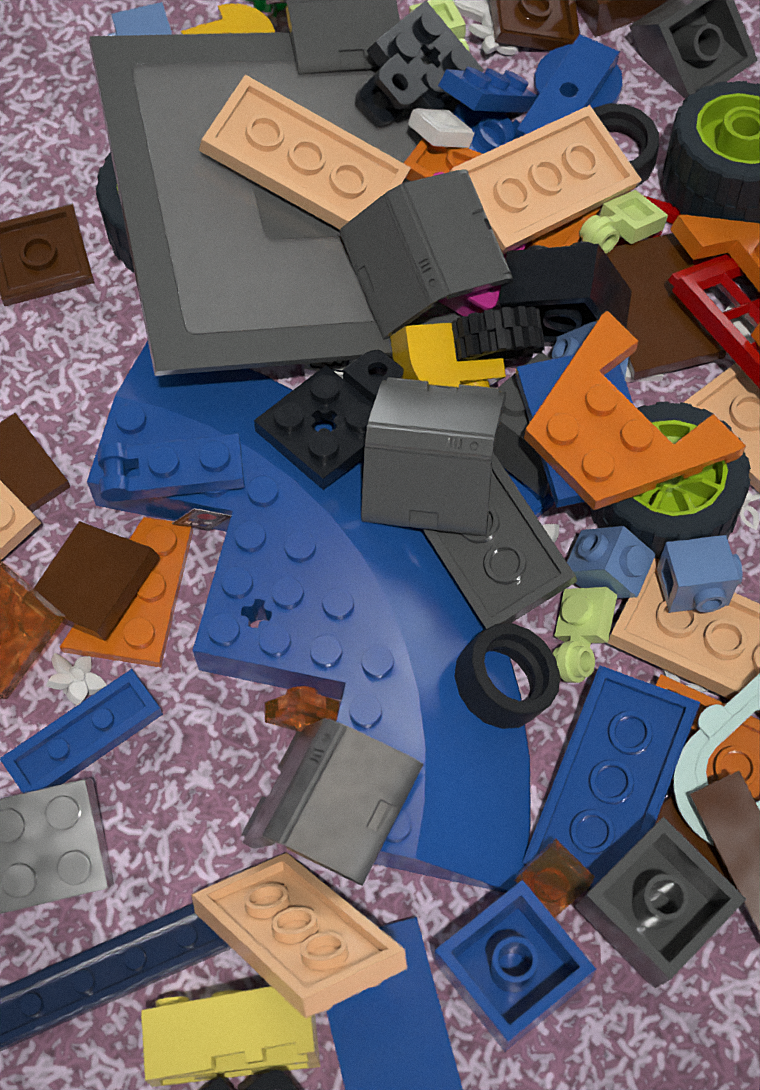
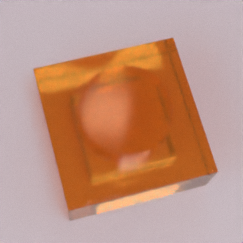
(300, 708)
(556, 877)

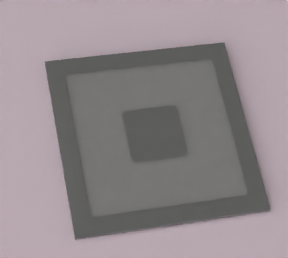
(216, 258)

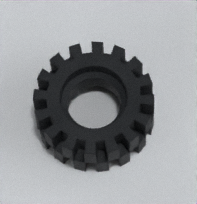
(498, 334)

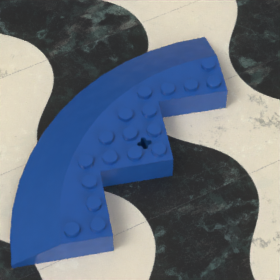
(342, 611)

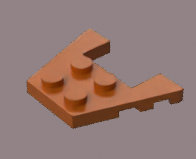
(715, 236)
(604, 440)

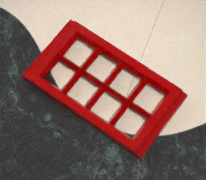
(720, 271)

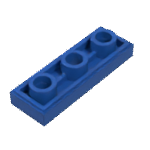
(572, 83)

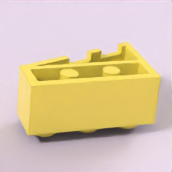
(225, 1037)

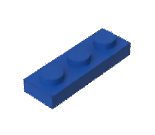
(489, 90)
(82, 735)

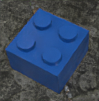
(513, 965)

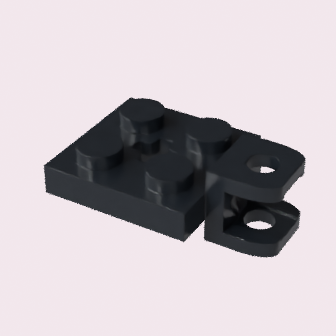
(403, 75)
(328, 397)

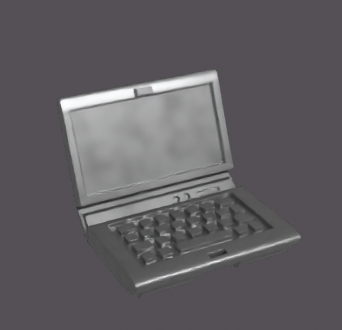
(334, 798)

